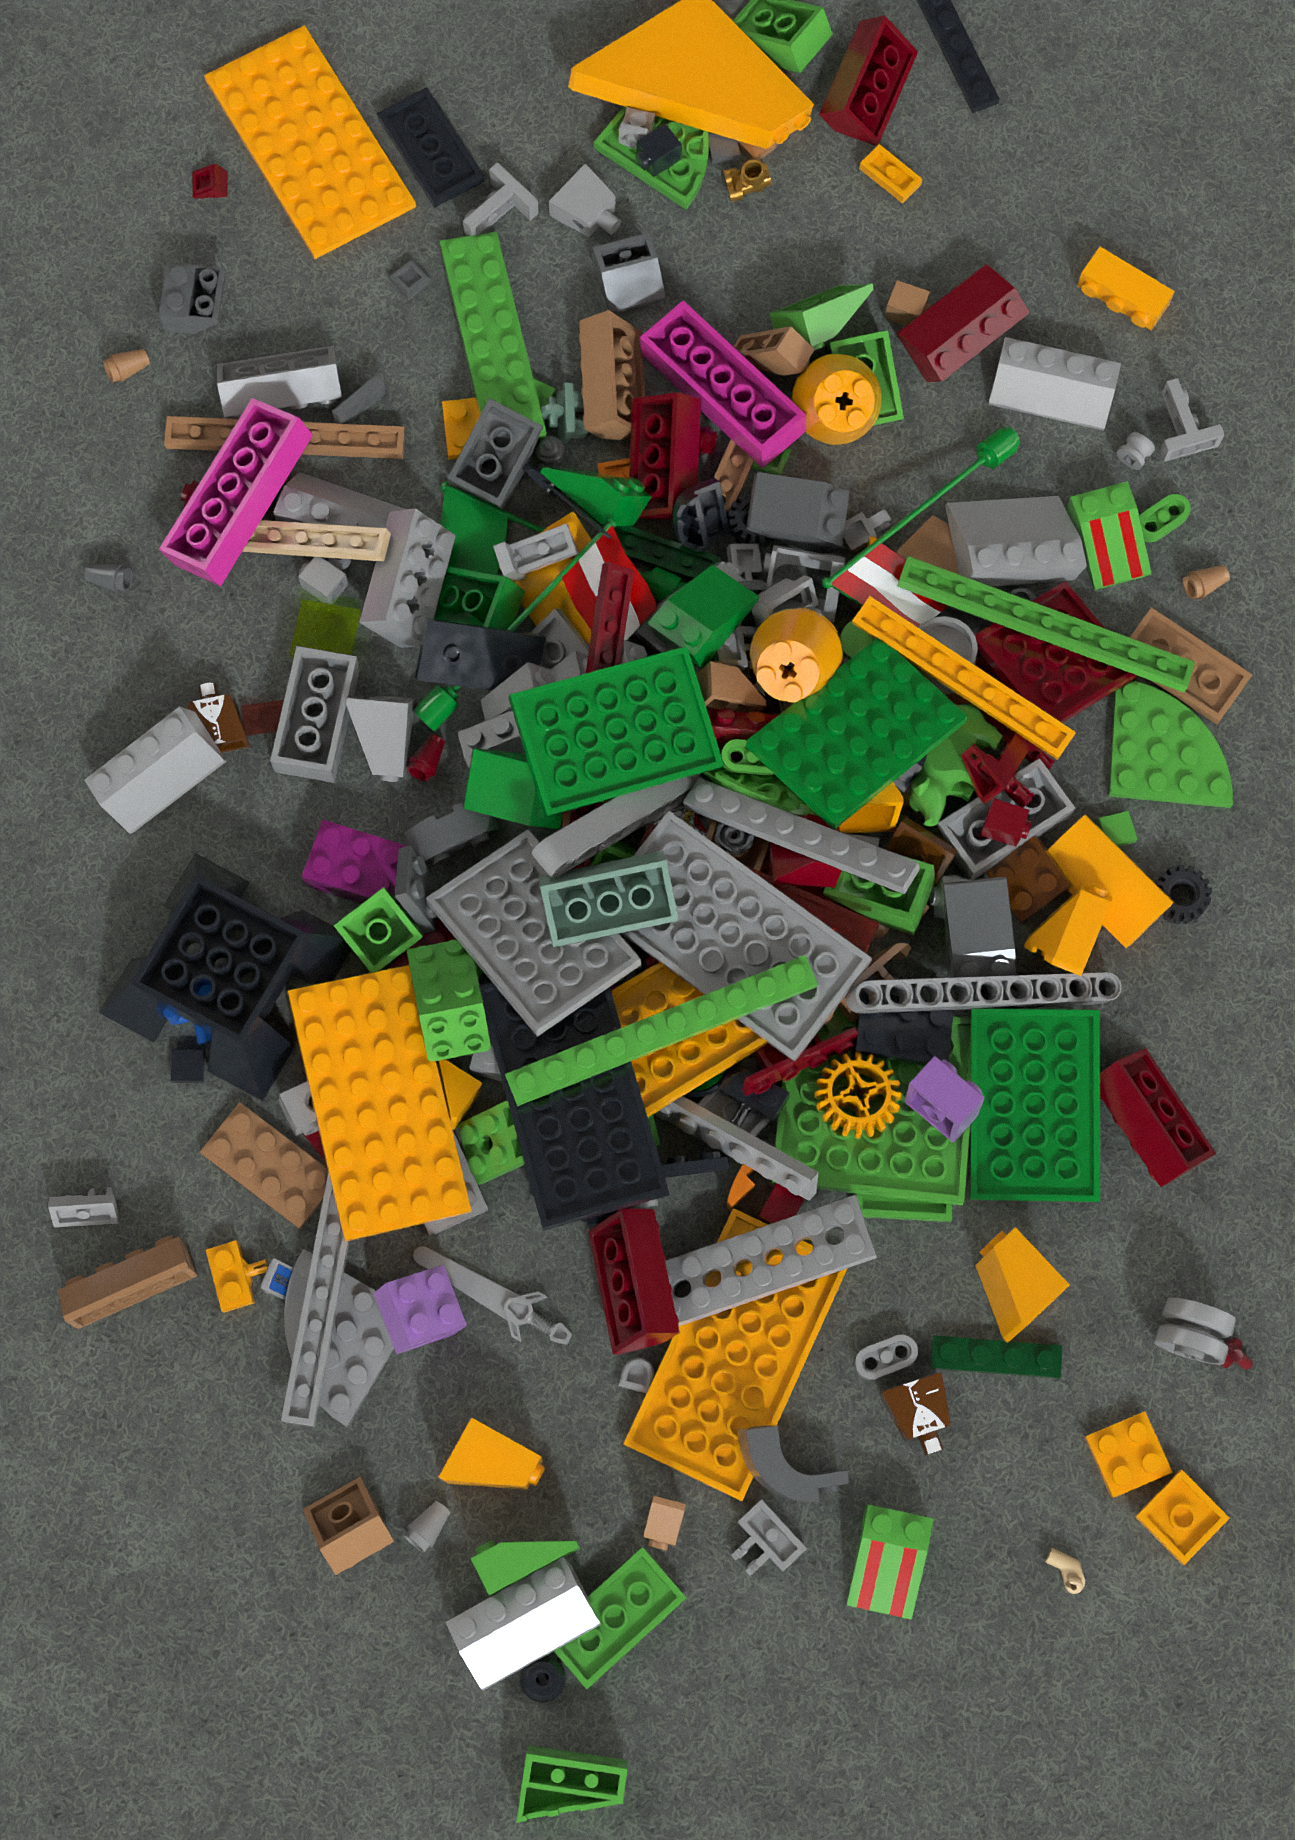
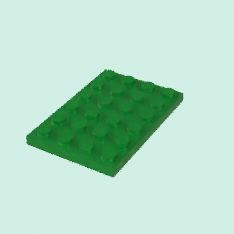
(615, 731)
(856, 732)
(1039, 1106)

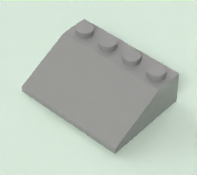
(1015, 541)

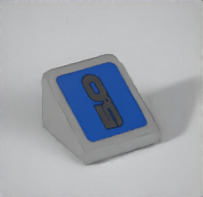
(277, 1278)

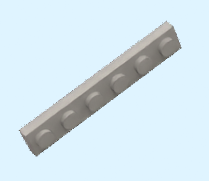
(742, 1146)

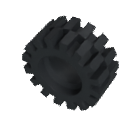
(738, 527)
(1198, 886)

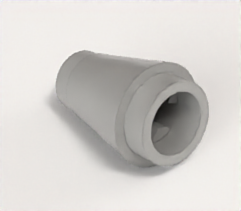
(427, 1526)

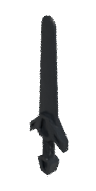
(534, 472)

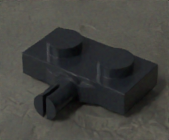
(765, 1104)

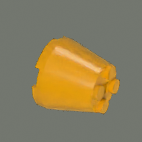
(831, 378)
(798, 638)

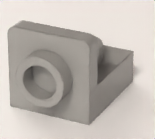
(635, 126)

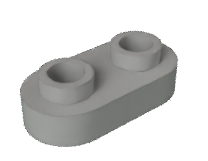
(885, 1357)

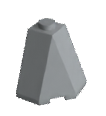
(384, 732)

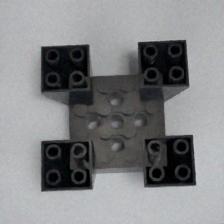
(208, 912)

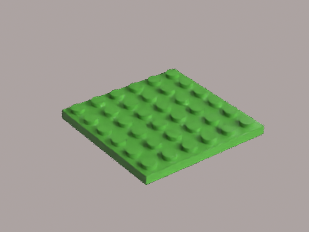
(900, 1162)

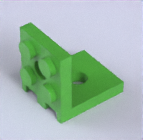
(506, 1151)

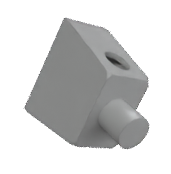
(585, 204)

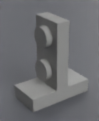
(499, 202)
(1189, 438)
(535, 552)

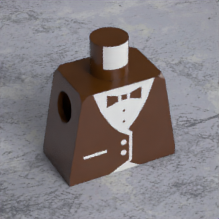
(219, 718)
(919, 1410)

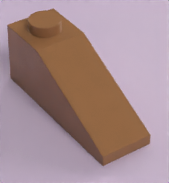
(776, 350)

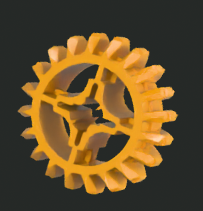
(864, 1120)

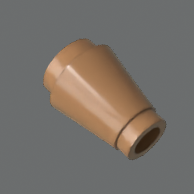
(125, 364)
(1204, 581)

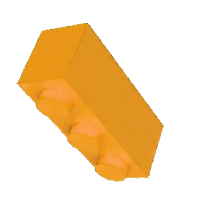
(1125, 289)

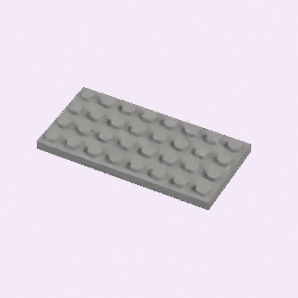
(739, 927)

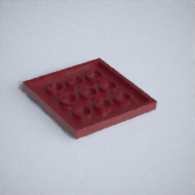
(1048, 674)

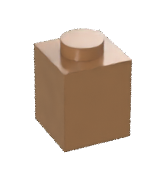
(906, 303)

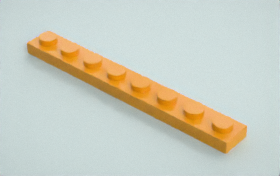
(964, 678)

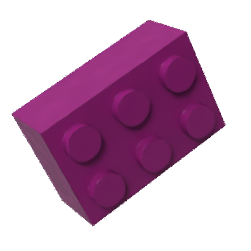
(351, 863)

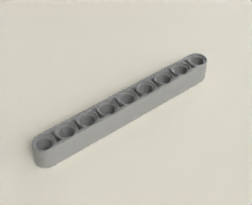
(970, 996)

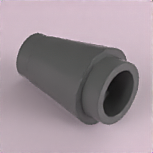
(110, 576)

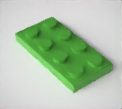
(627, 1609)

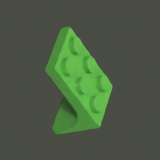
(448, 1000)

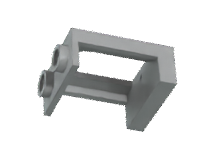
(831, 563)

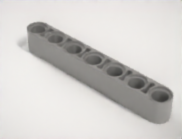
(609, 825)

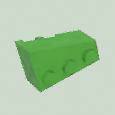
(568, 1782)

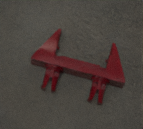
(1003, 769)

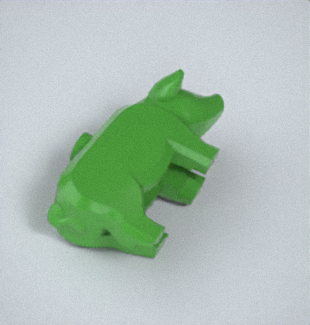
(944, 768)

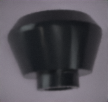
(547, 1689)

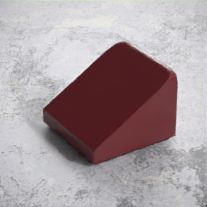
(210, 182)

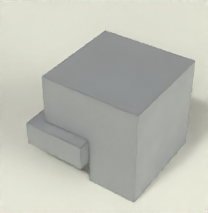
(785, 595)

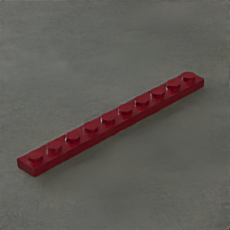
(606, 641)

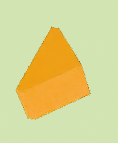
(459, 1090)

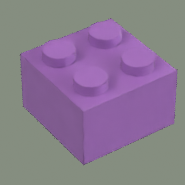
(944, 1098)
(419, 1309)

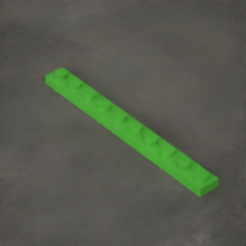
(1046, 624)
(661, 1030)

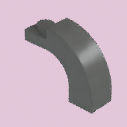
(767, 1464)

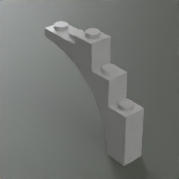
(532, 676)

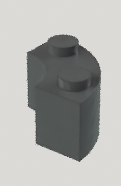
(444, 836)

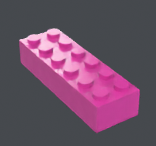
(729, 386)
(236, 491)

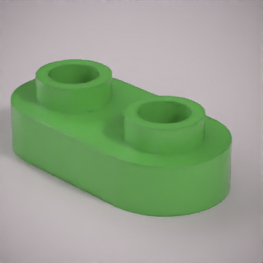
(1161, 519)
(749, 764)

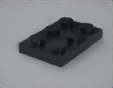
(904, 1036)

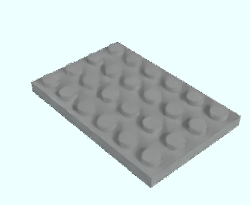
(504, 928)

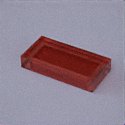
(262, 717)

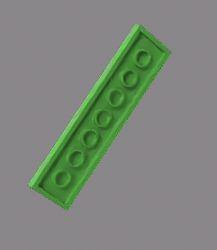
(490, 325)

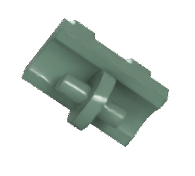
(561, 414)

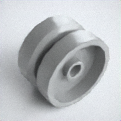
(953, 635)
(1195, 1331)

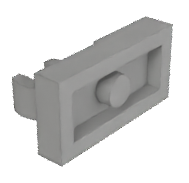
(83, 1210)

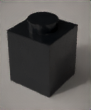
(658, 150)

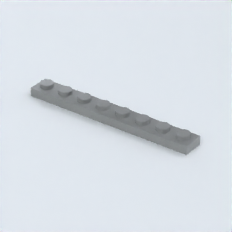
(802, 836)
(317, 1317)

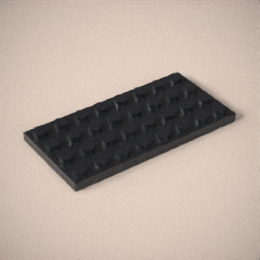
(587, 1142)

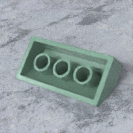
(608, 898)

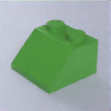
(379, 930)

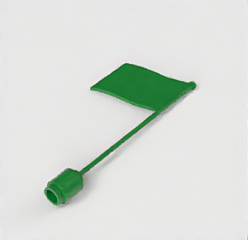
(482, 526)

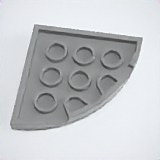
(357, 1345)

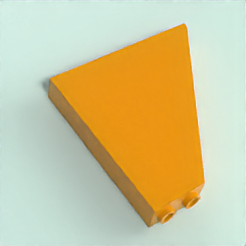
(697, 72)

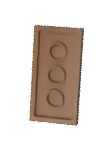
(1214, 678)
(268, 1165)

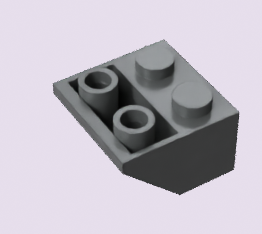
(629, 273)
(191, 297)

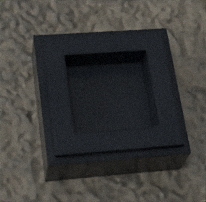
(187, 1066)

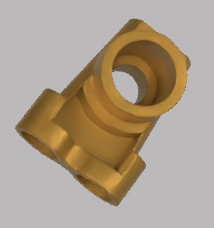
(749, 179)

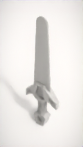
(502, 1301)

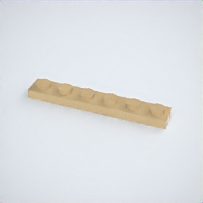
(319, 540)

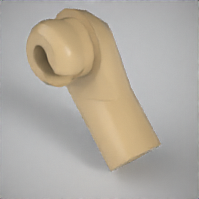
(1070, 1570)

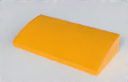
(1093, 858)

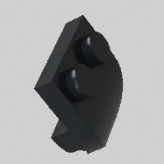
(700, 515)

